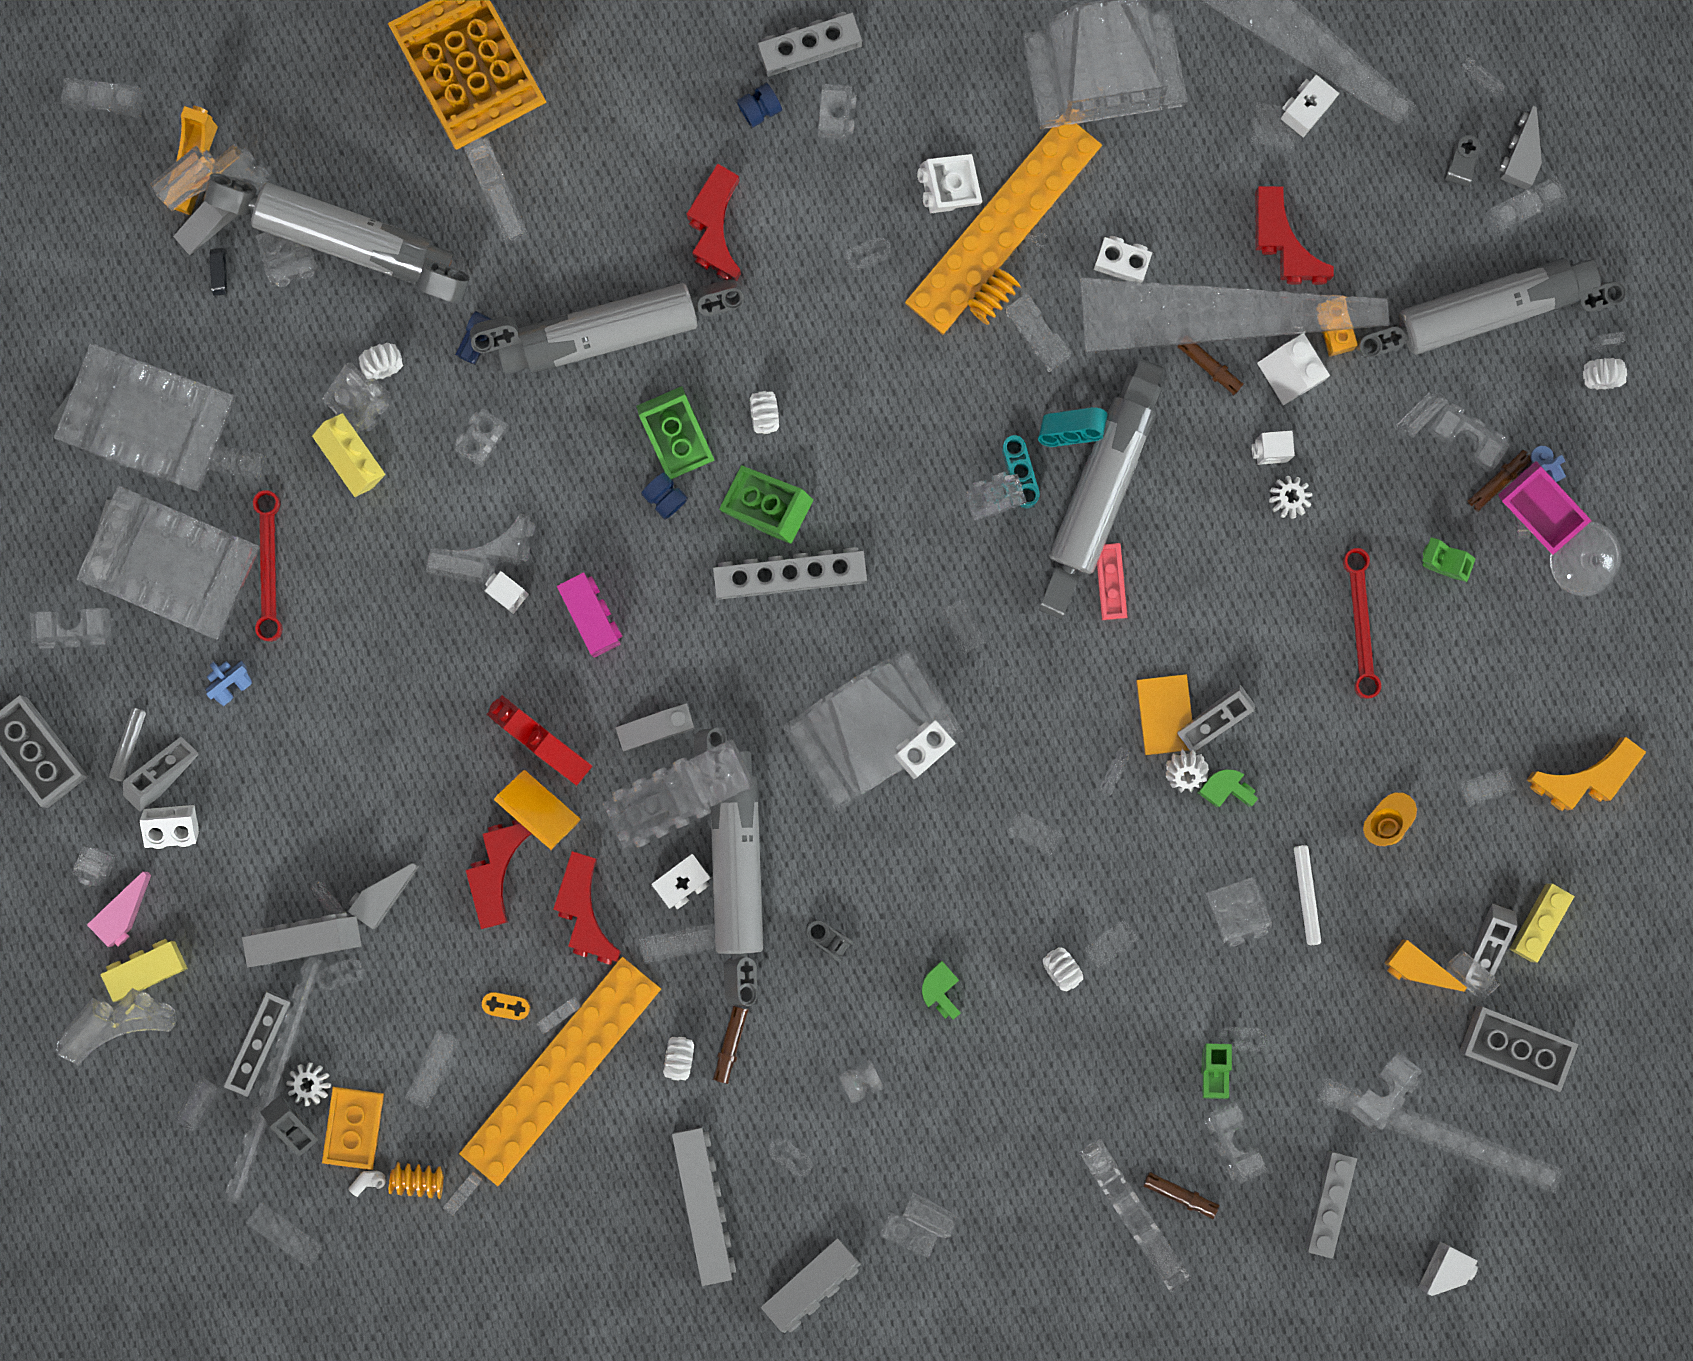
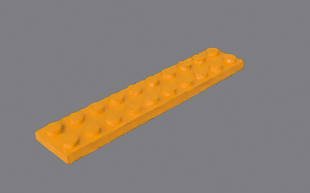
(1002, 225)
(560, 1071)

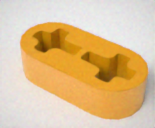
(504, 1012)

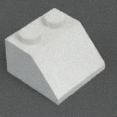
(1293, 369)
(1447, 1270)

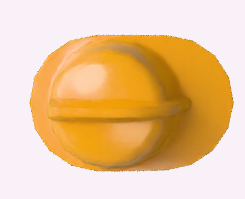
(1390, 819)

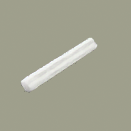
(1307, 895)

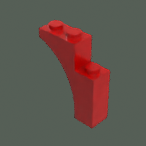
(709, 214)
(1275, 235)
(538, 740)
(488, 879)
(575, 900)

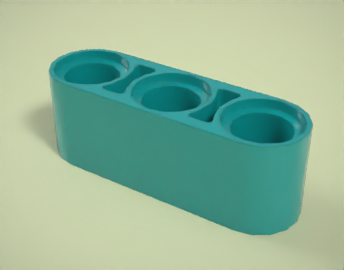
(1073, 427)
(1021, 459)

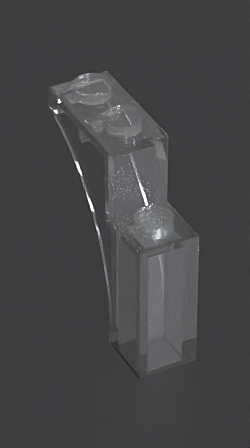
(193, 170)
(496, 190)
(476, 563)
(101, 1023)

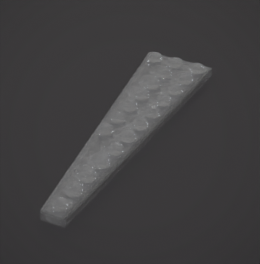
(1308, 41)
(1158, 314)

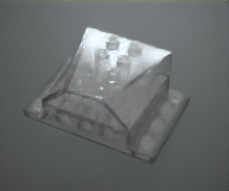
(1104, 63)
(144, 418)
(168, 563)
(855, 729)

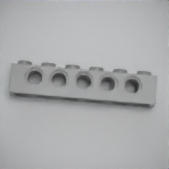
(753, 586)

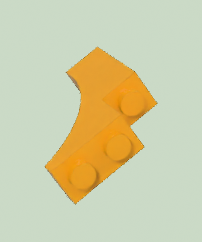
(196, 130)
(1601, 779)

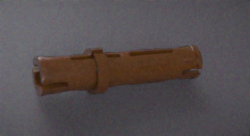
(1212, 367)
(1500, 480)
(730, 1045)
(1181, 1195)

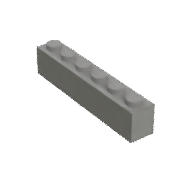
(702, 1205)

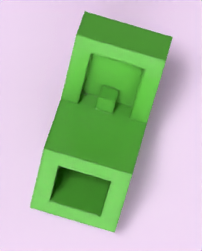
(1447, 560)
(1222, 784)
(934, 986)
(1215, 1070)

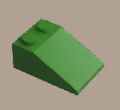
(675, 433)
(767, 504)

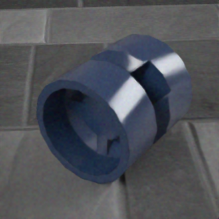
(759, 105)
(664, 496)

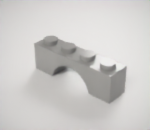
(1335, 1188)

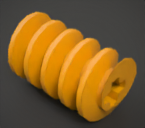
(992, 295)
(416, 1181)

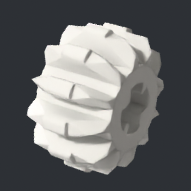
(380, 361)
(1604, 373)
(764, 412)
(1281, 499)
(1187, 771)
(1063, 969)
(678, 1058)
(316, 1088)

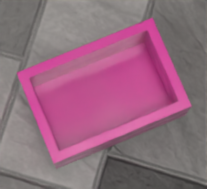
(1544, 508)
(590, 614)

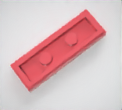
(1111, 583)

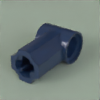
(465, 349)

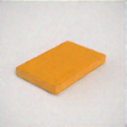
(1163, 712)
(537, 809)
(352, 1128)

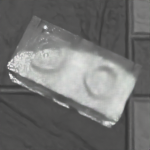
(487, 441)
(996, 500)
(94, 865)

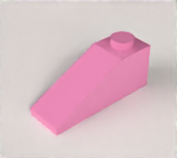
(119, 915)

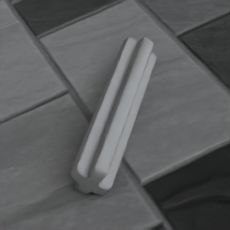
(127, 744)

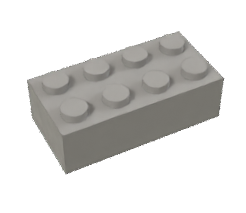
(37, 753)
(301, 939)
(1518, 1048)

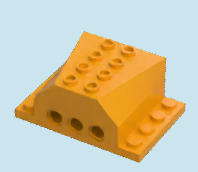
(466, 66)

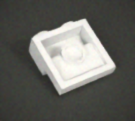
(949, 183)

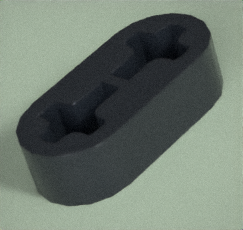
(218, 272)

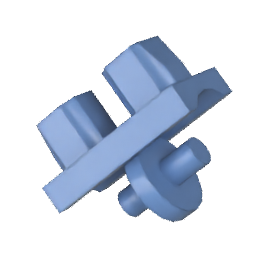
(1544, 457)
(218, 689)

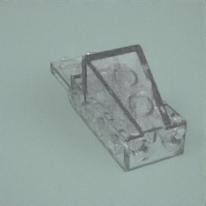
(677, 794)

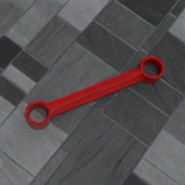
(267, 565)
(1361, 623)

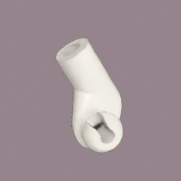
(367, 1179)

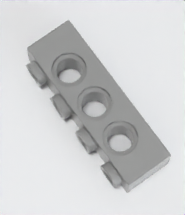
(777, 63)

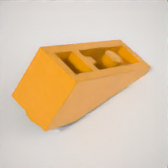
(1416, 966)

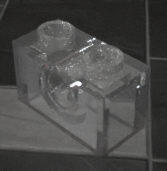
(836, 97)

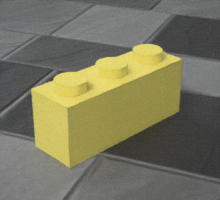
(348, 455)
(1541, 922)
(143, 969)

